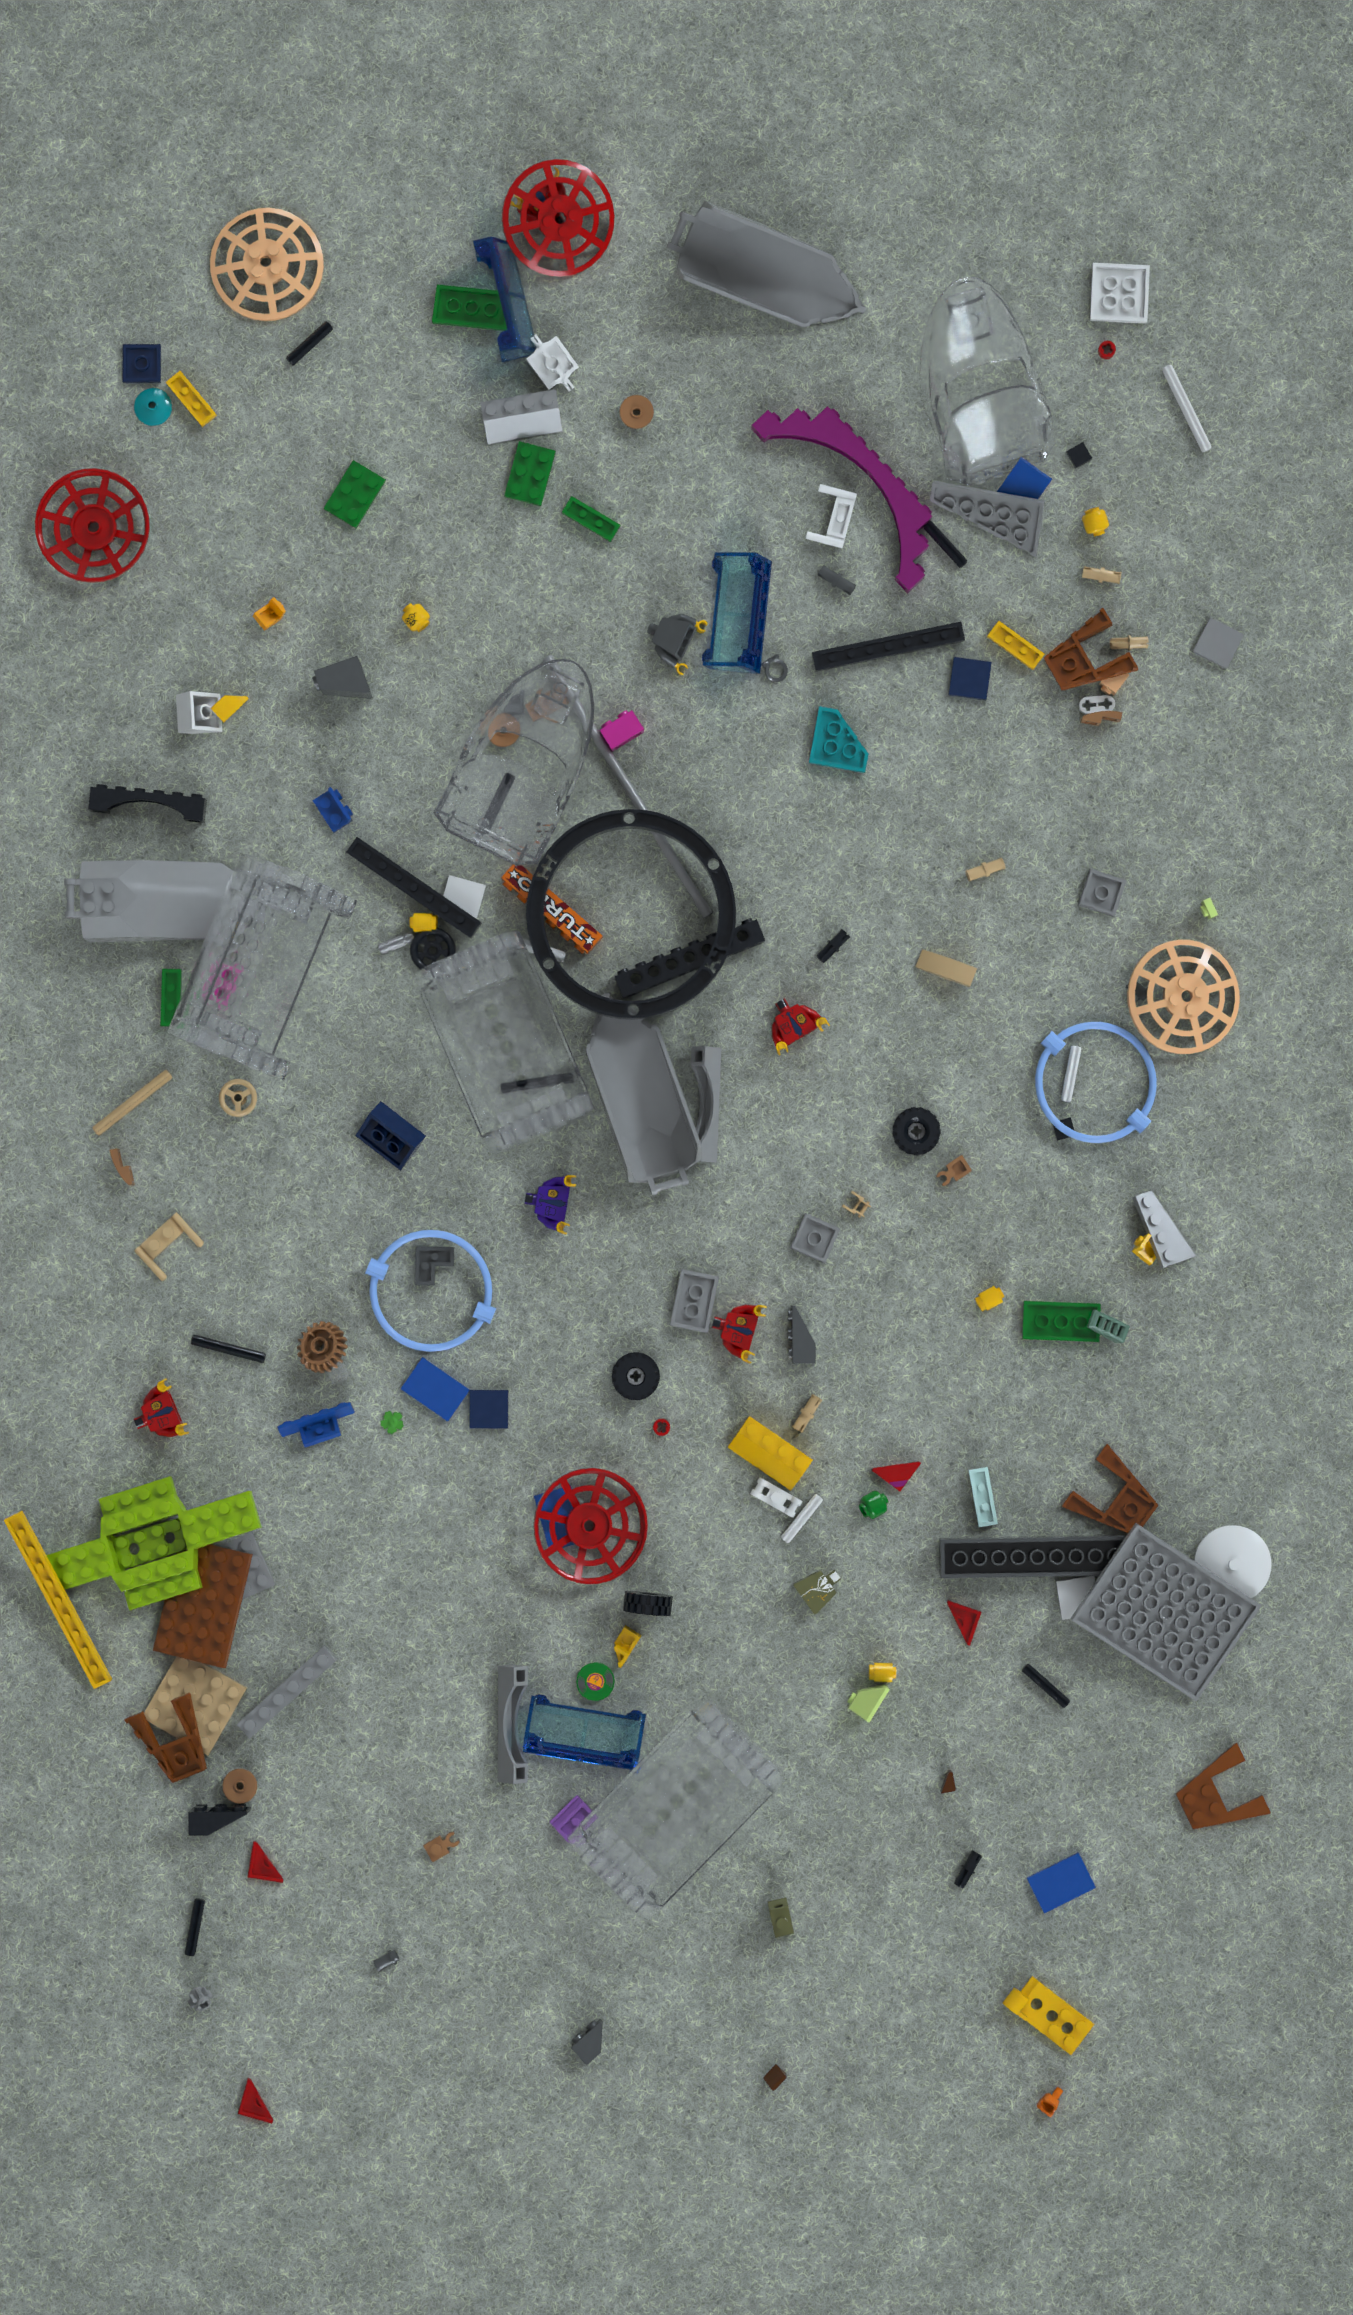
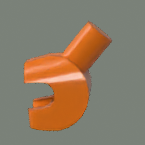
(1049, 2102)

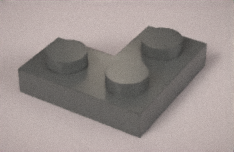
(426, 1261)

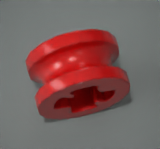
(1101, 351)
(655, 1426)

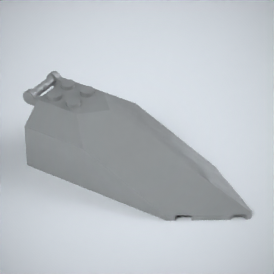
(762, 268)
(147, 899)
(642, 1101)

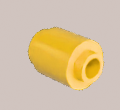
(423, 922)
(989, 1298)
(882, 1672)

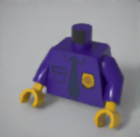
(552, 1202)

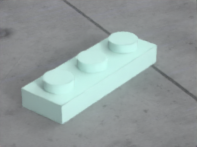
(983, 1497)

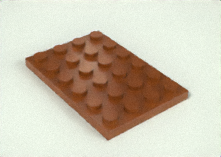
(204, 1620)

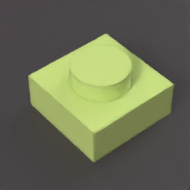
(1208, 909)

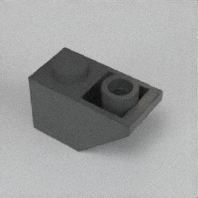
(589, 2044)

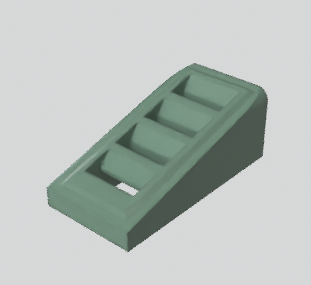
(1118, 1331)

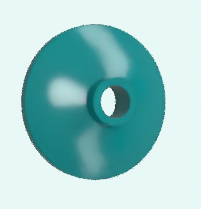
(155, 415)

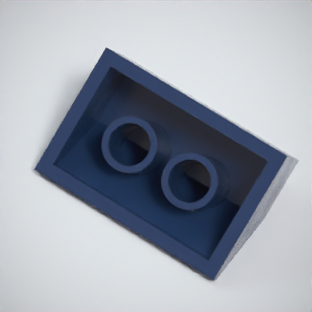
(390, 1135)

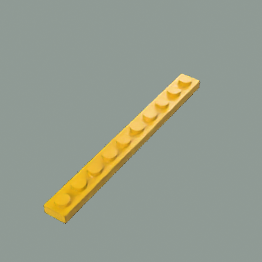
(57, 1599)

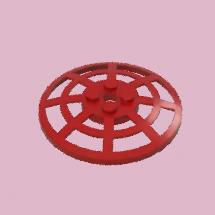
(546, 217)
(90, 514)
(602, 1526)

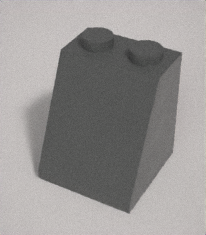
(343, 679)

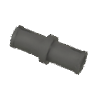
(836, 580)

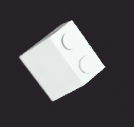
(195, 713)

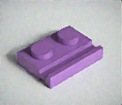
(570, 1816)

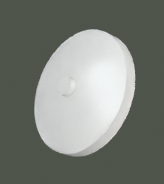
(1236, 1557)

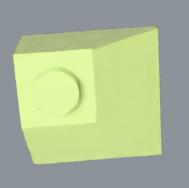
(867, 1701)

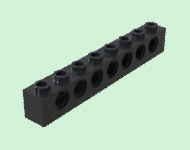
(677, 954)

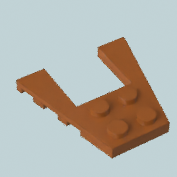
(1072, 666)
(1129, 1507)
(178, 1757)
(1203, 1803)

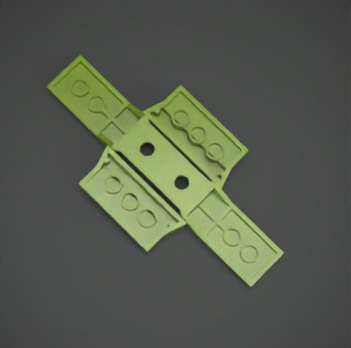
(166, 1576)

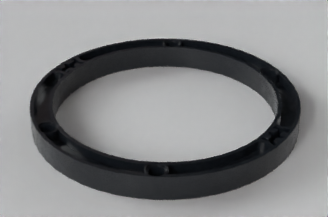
(606, 823)

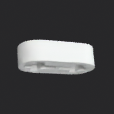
(1096, 700)

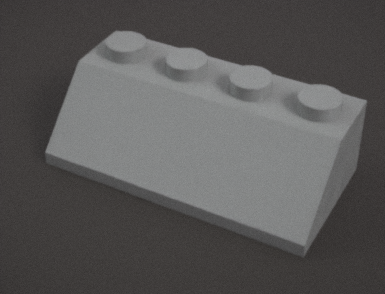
(521, 416)

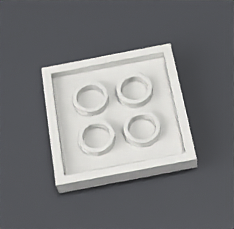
(1119, 293)

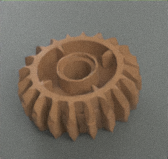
(333, 1349)

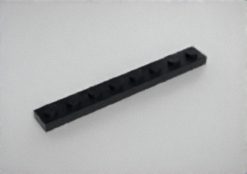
(888, 646)
(414, 887)

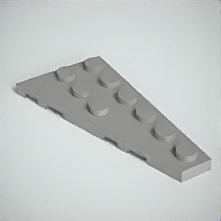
(1001, 514)

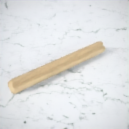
(132, 1102)

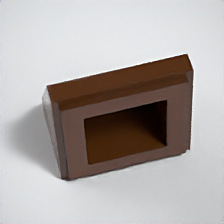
(948, 1783)
(775, 2077)

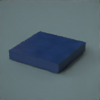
(141, 363)
(970, 678)
(489, 1409)

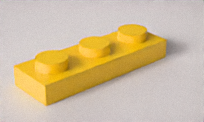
(191, 398)
(1015, 645)

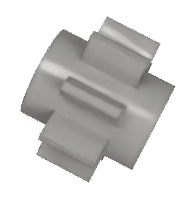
(200, 1998)

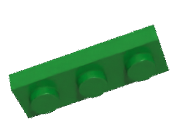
(591, 519)
(170, 994)

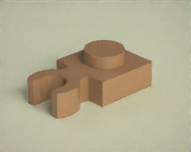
(957, 1169)
(438, 1847)

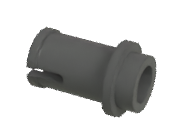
(1140, 991)
(386, 1960)

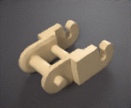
(853, 1211)

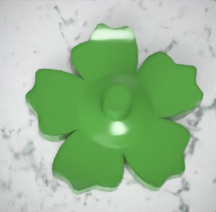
(392, 1422)

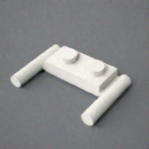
(840, 517)

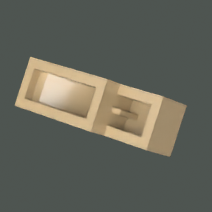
(946, 968)

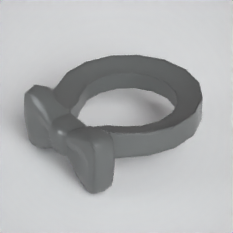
(766, 664)

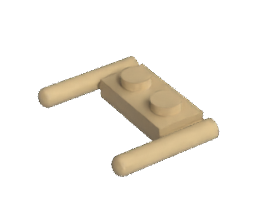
(162, 1239)

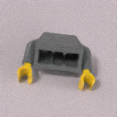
(673, 638)

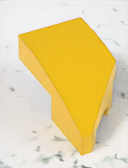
(228, 706)
(625, 1643)

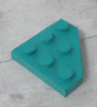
(836, 743)

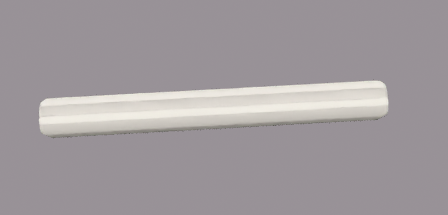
(1186, 408)

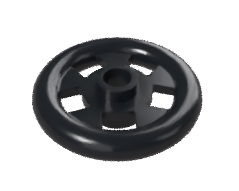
(421, 937)

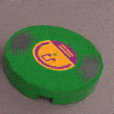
(595, 1681)

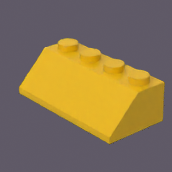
(770, 1453)

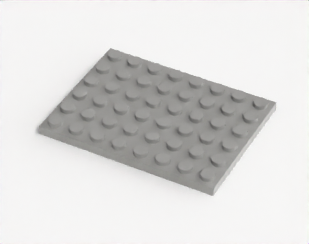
(1165, 1612)

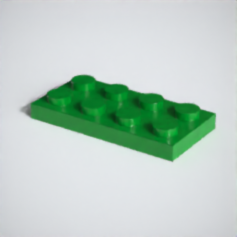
(468, 308)
(1058, 1321)

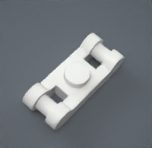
(776, 1497)

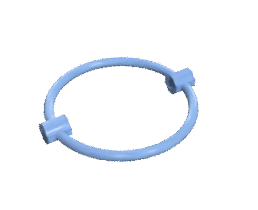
(1137, 1120)
(378, 1268)

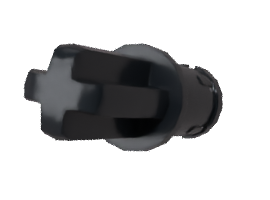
(833, 946)
(968, 1869)

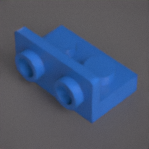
(332, 809)

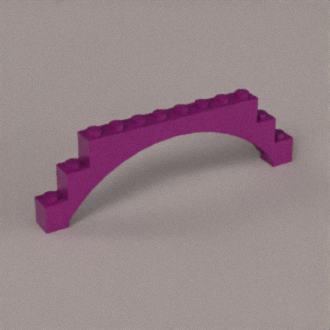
(832, 433)

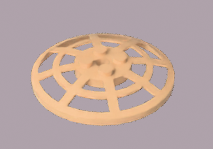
(271, 274)
(1173, 999)

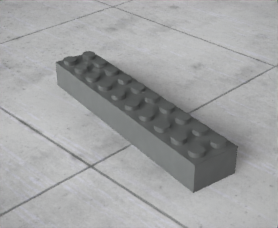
(1026, 1556)

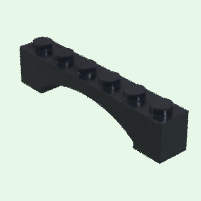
(104, 799)

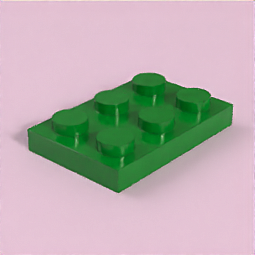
(530, 473)
(354, 494)

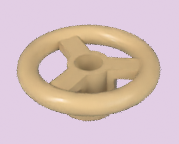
(251, 1090)

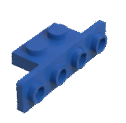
(318, 1426)

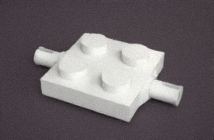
(552, 362)

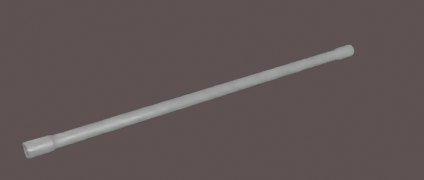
(699, 901)

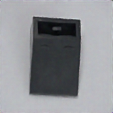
(207, 1820)

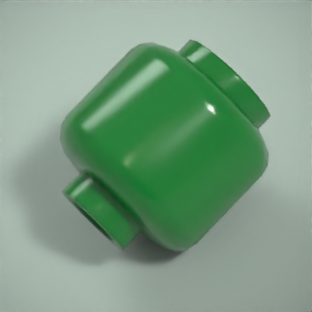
(873, 1504)

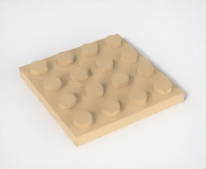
(212, 1697)

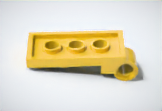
(1020, 2004)

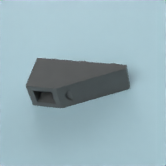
(803, 1345)

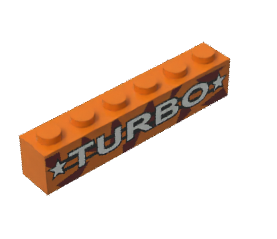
(556, 911)

